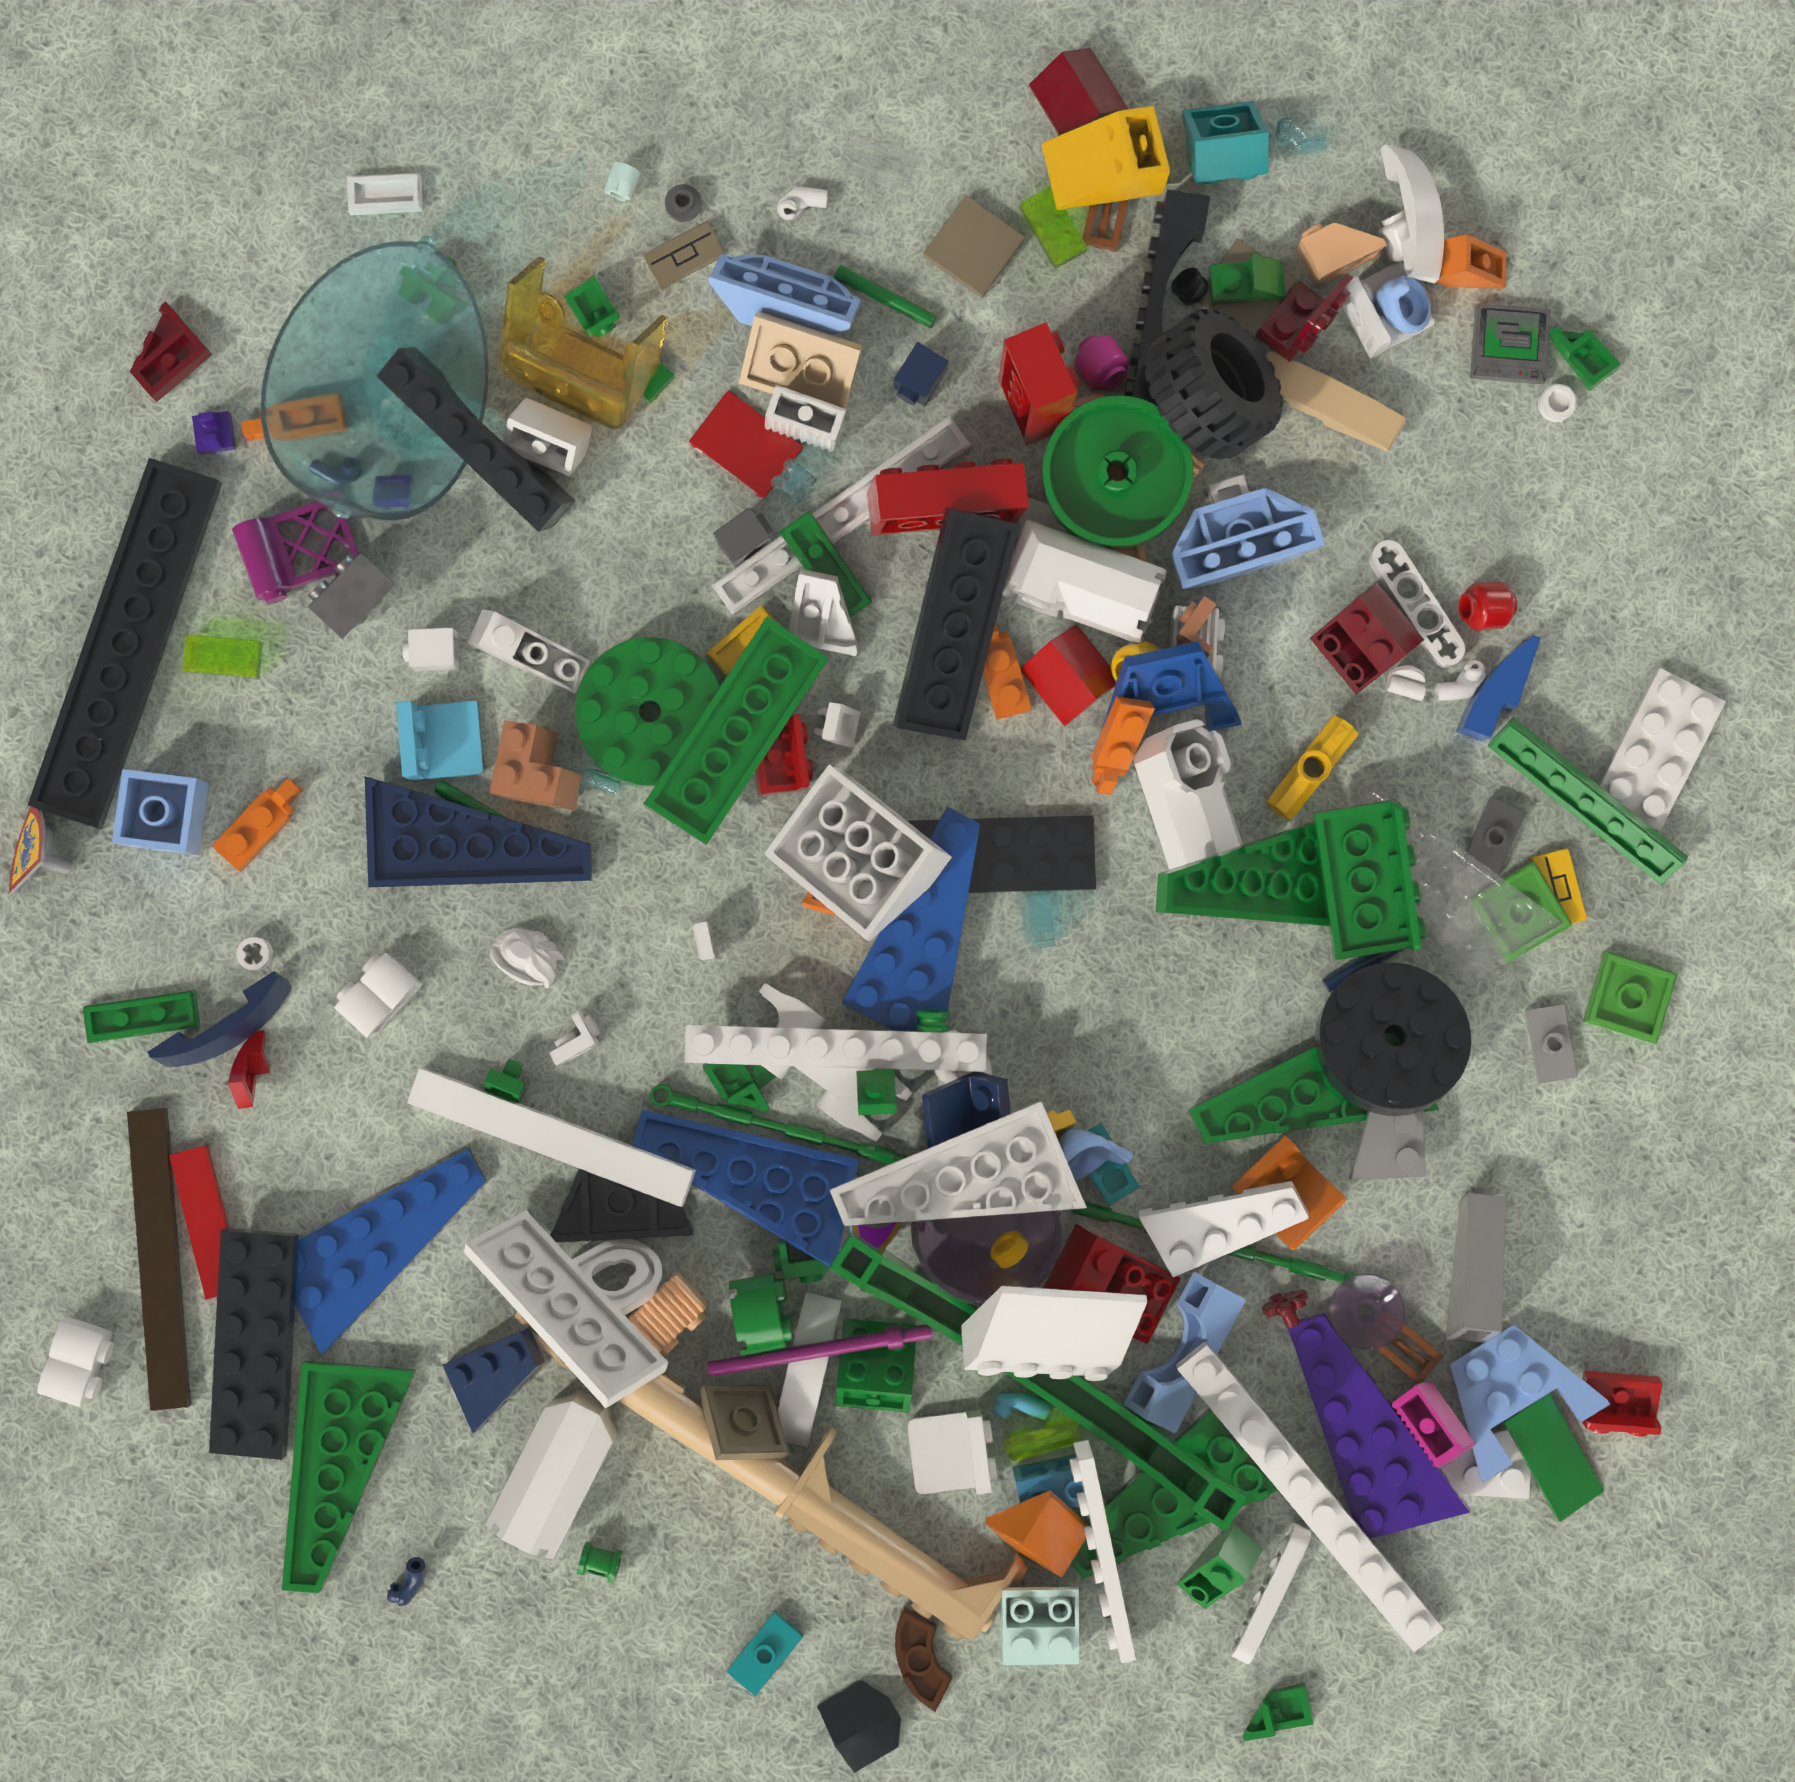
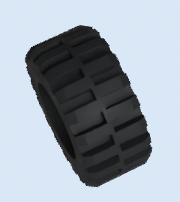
(1213, 384)

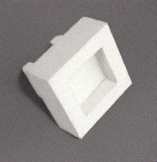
(839, 725)

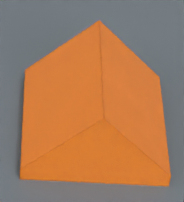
(1042, 1531)

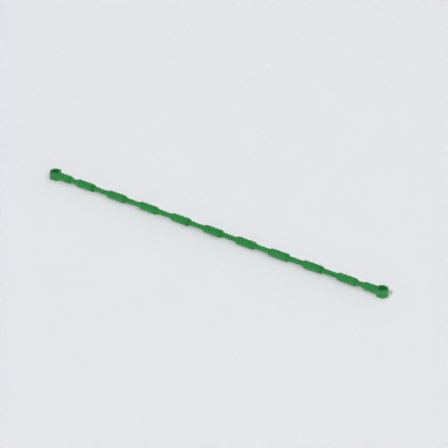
(889, 1156)

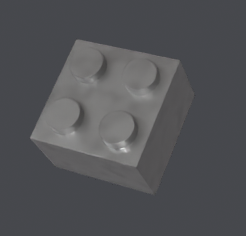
(349, 594)

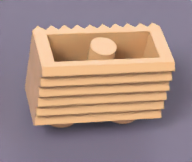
(669, 1312)

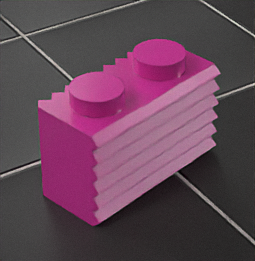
(1433, 1424)

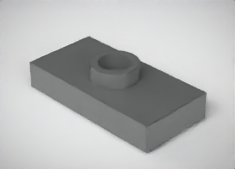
(1495, 833)

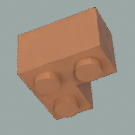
(526, 770)

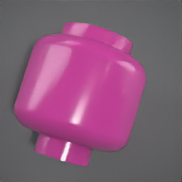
(1101, 362)

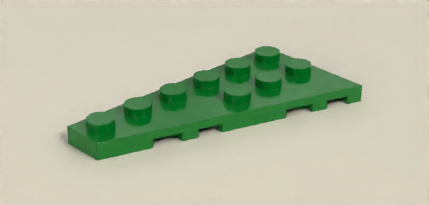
(1256, 881)

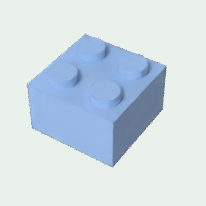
(160, 812)

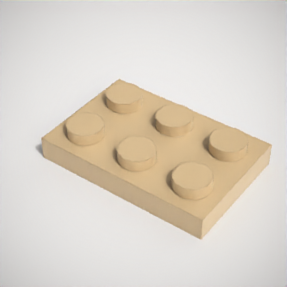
(799, 360)

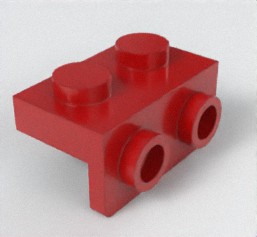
(785, 764)
(1632, 1403)

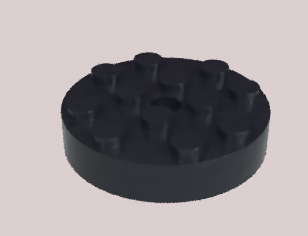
(1384, 1076)

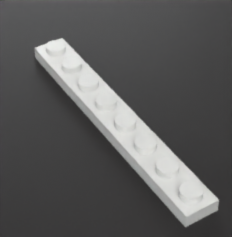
(835, 1048)

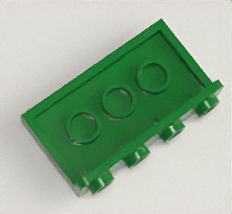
(1368, 879)

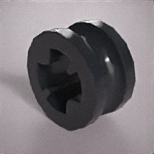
(1190, 286)

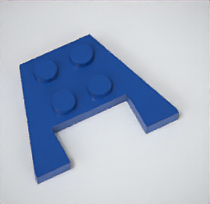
(1176, 681)

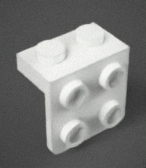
(951, 1452)

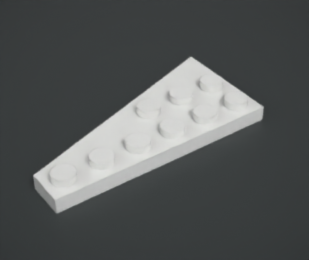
(985, 1172)

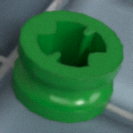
(932, 1020)

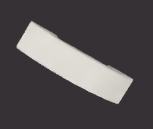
(1423, 211)
(806, 1377)

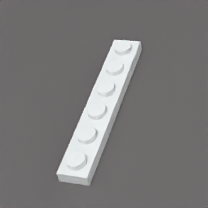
(1099, 1538)

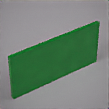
(1553, 1457)

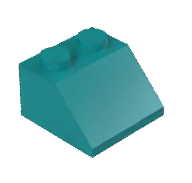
(1226, 142)

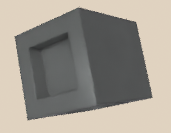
(743, 536)

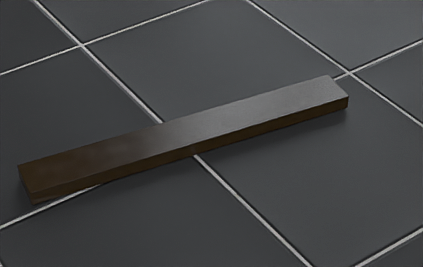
(158, 1259)

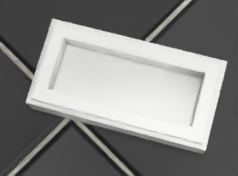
(384, 193)

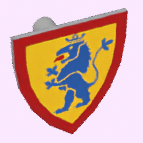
(35, 851)

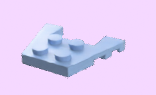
(1505, 1379)

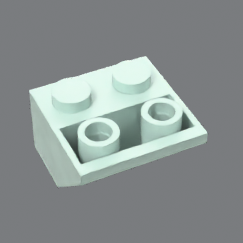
(1040, 1625)

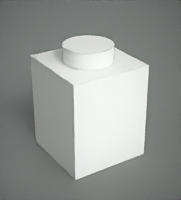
(432, 649)

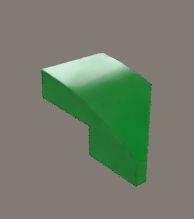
(1585, 355)
(736, 1085)
(1280, 1710)

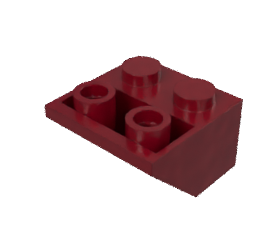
(1366, 638)

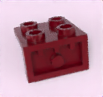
(1301, 318)

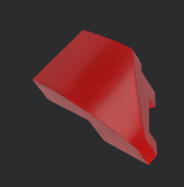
(247, 1064)

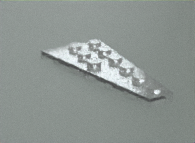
(1465, 904)

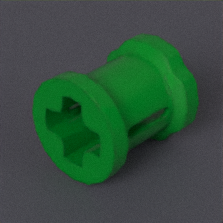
(599, 1562)

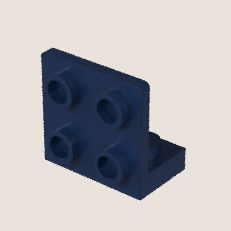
(964, 1106)

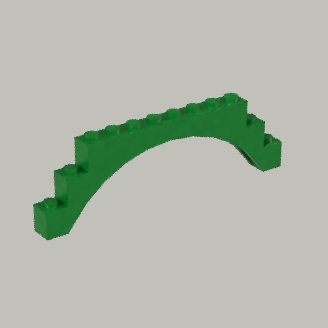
(1089, 1405)

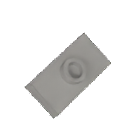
(1551, 1043)

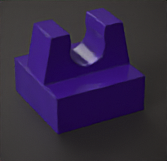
(213, 432)

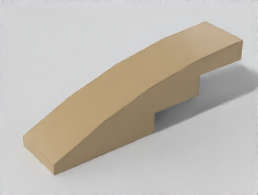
(1336, 403)

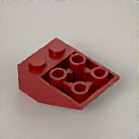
(1102, 1266)

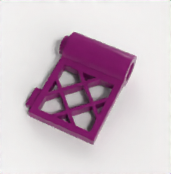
(267, 557)

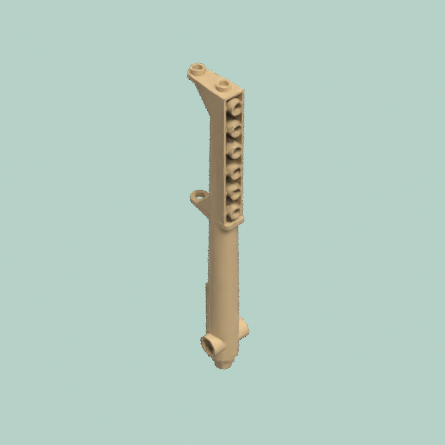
(838, 1522)

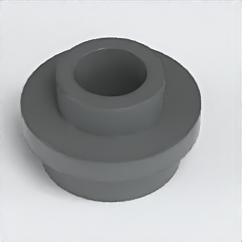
(685, 213)

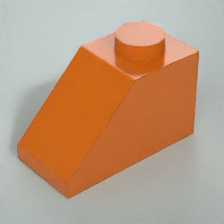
(1472, 264)

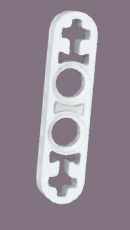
(1421, 601)
(1270, 1593)

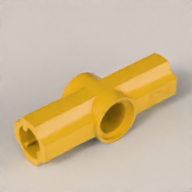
(1326, 751)

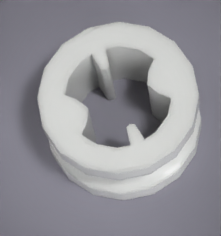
(243, 955)

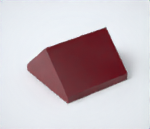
(1075, 90)

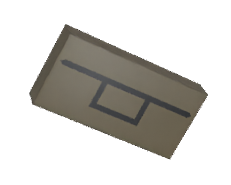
(684, 255)

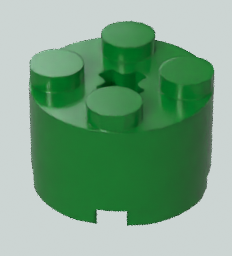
(759, 1313)

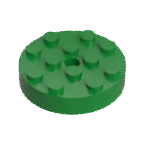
(1124, 511)
(621, 685)

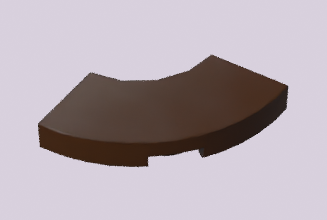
(917, 1658)

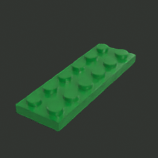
(736, 730)

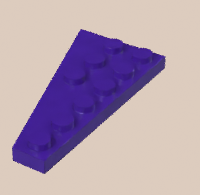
(1375, 1456)

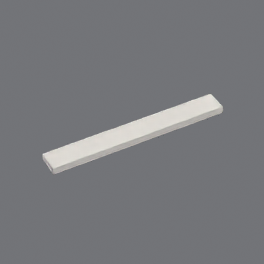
(836, 518)
(551, 1136)

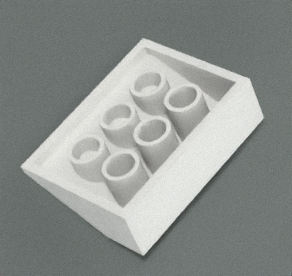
(856, 853)
(1051, 1332)

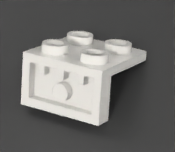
(1371, 329)

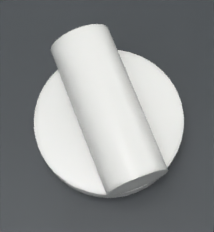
(1406, 681)

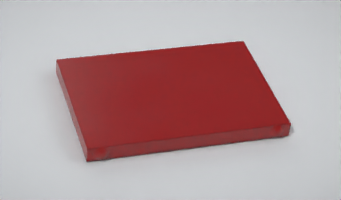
(739, 443)

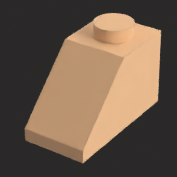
(1336, 250)

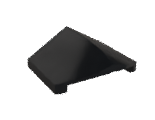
(861, 1724)

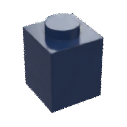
(920, 375)

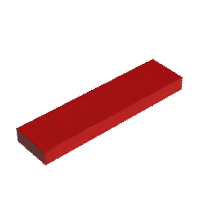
(202, 1211)

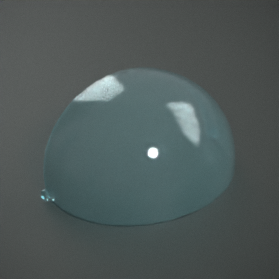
(328, 413)

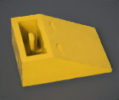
(1108, 160)

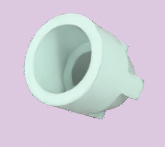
(621, 181)

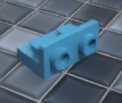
(1045, 1476)

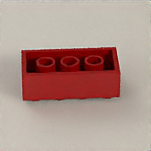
(1037, 381)
(919, 498)

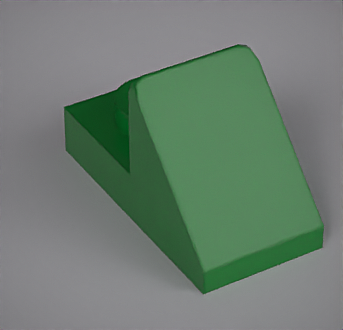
(1248, 281)

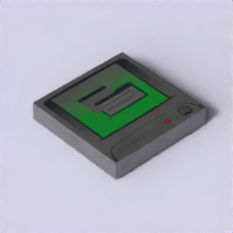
(1510, 344)

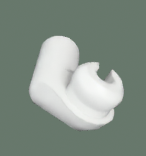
(799, 199)
(1465, 685)

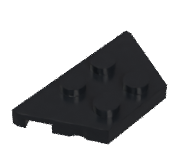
(611, 1211)

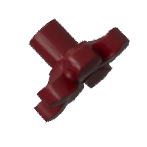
(1286, 1306)

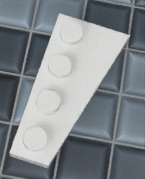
(1212, 1228)

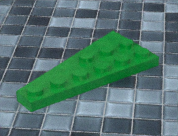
(1278, 1101)
(338, 1440)
(1149, 1514)

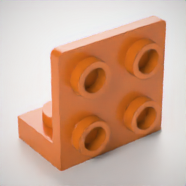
(1287, 1164)

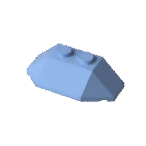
(783, 291)
(1243, 537)

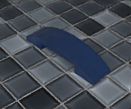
(263, 1001)

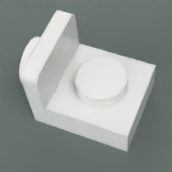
(570, 1046)

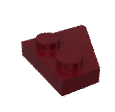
(168, 355)

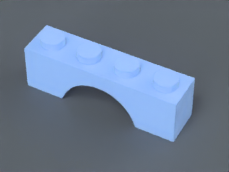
(1208, 1315)

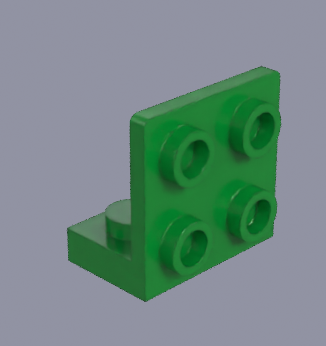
(875, 1376)

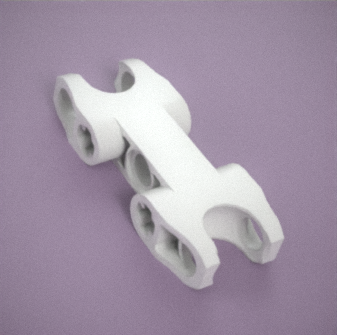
(839, 1083)

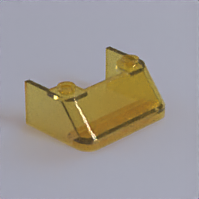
(567, 365)

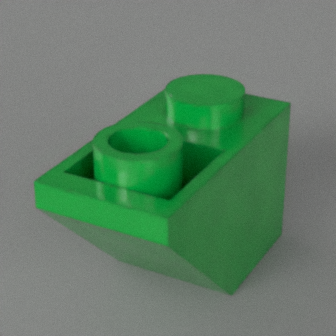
(1221, 1567)

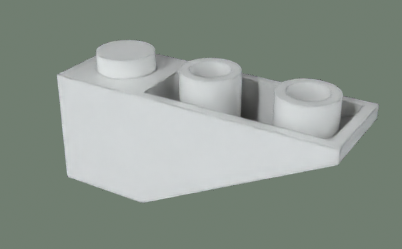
(528, 650)

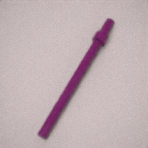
(893, 1337)

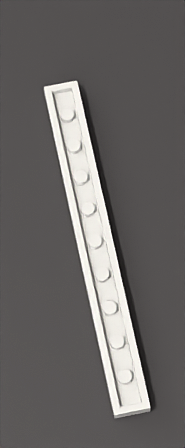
(1309, 1496)

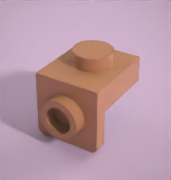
(1194, 618)

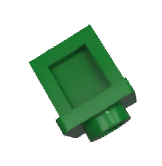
(592, 307)
(876, 1092)
(807, 1269)

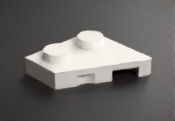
(822, 614)

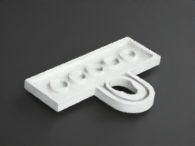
(569, 1309)

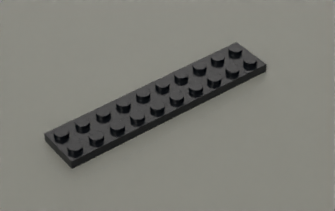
(125, 643)

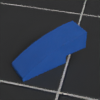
(1499, 691)

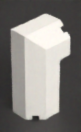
(1084, 581)
(1185, 792)
(554, 1473)

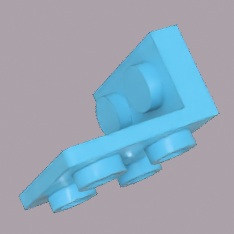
(439, 740)

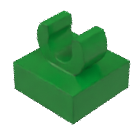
(506, 1083)

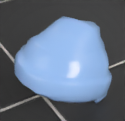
(1404, 304)
(1089, 1151)

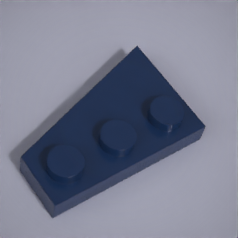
(492, 1374)

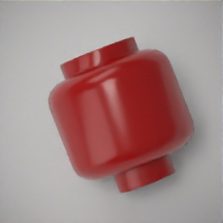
(1487, 606)

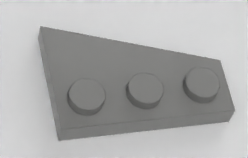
(1390, 1148)

